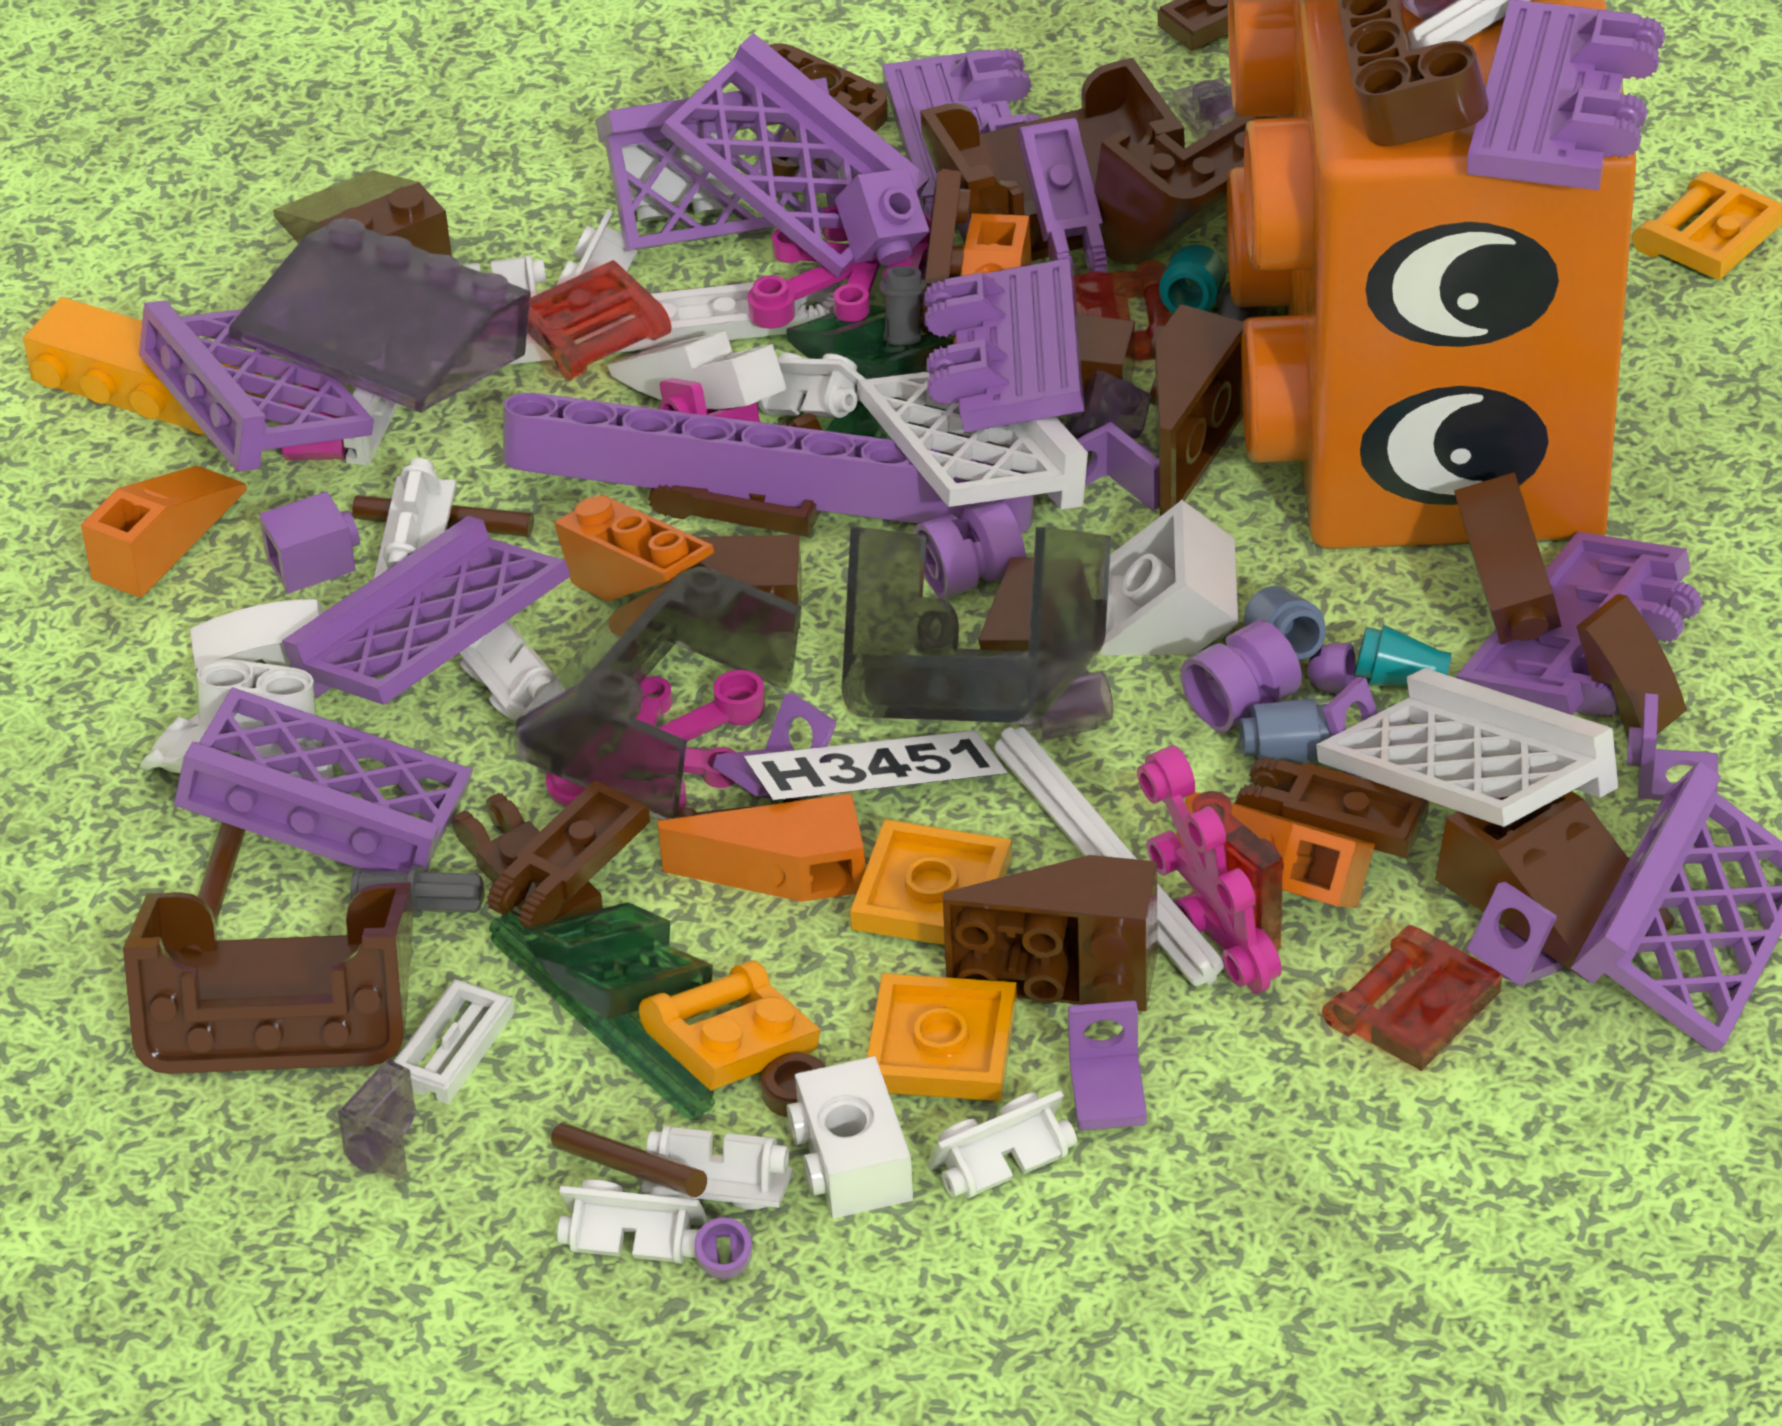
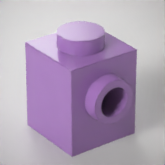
(882, 216)
(309, 541)

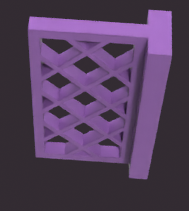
(642, 127)
(821, 131)
(217, 394)
(395, 612)
(314, 810)
(1645, 889)

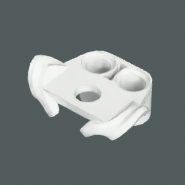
(214, 681)

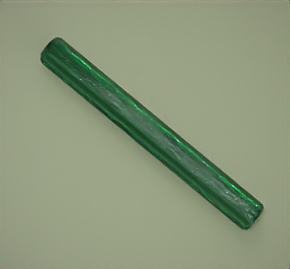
(621, 1034)

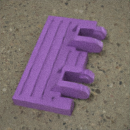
(976, 79)
(1561, 95)
(1012, 348)
(1583, 579)

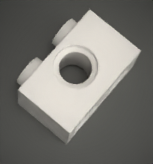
(852, 1138)

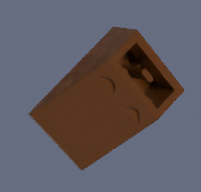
(1551, 855)
(1059, 931)

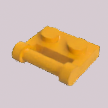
(1720, 236)
(735, 1041)

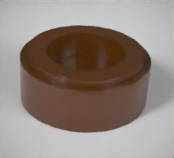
(779, 1081)

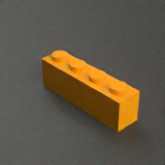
(99, 358)

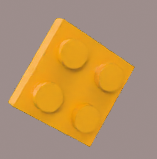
(912, 871)
(943, 1035)

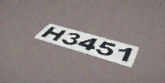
(874, 765)

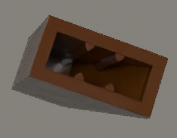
(1508, 559)

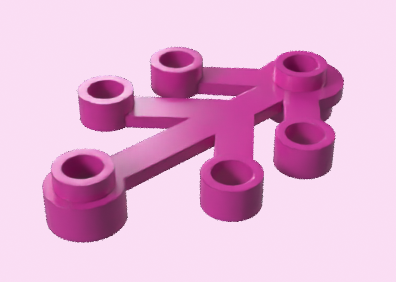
(773, 298)
(737, 700)
(1248, 950)

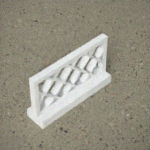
(1040, 447)
(1475, 748)

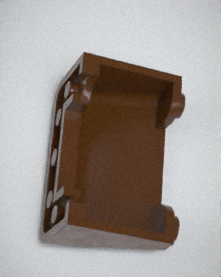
(992, 162)
(1161, 190)
(268, 997)

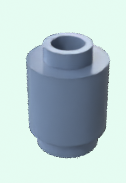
(1292, 615)
(1284, 731)

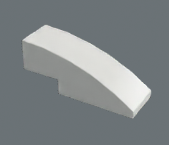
(725, 376)

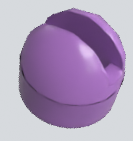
(1332, 667)
(707, 1251)

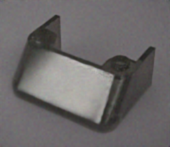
(905, 649)
(587, 714)

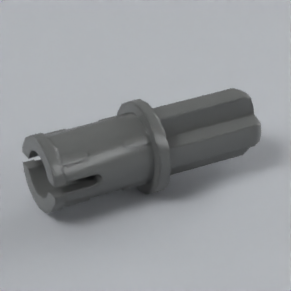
(429, 889)

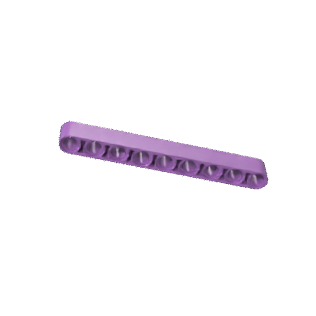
(724, 456)

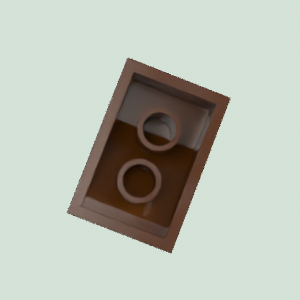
(381, 203)
(1194, 396)

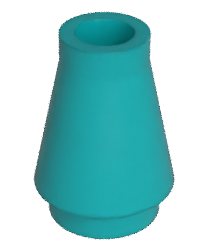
(1392, 656)

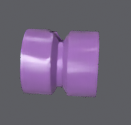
(970, 547)
(1250, 670)

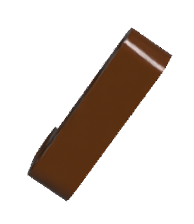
(1404, 90)

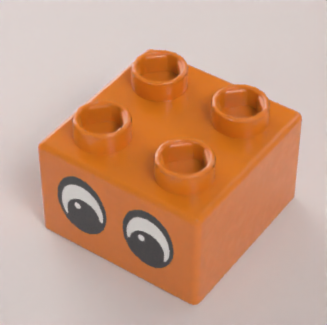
(1427, 309)

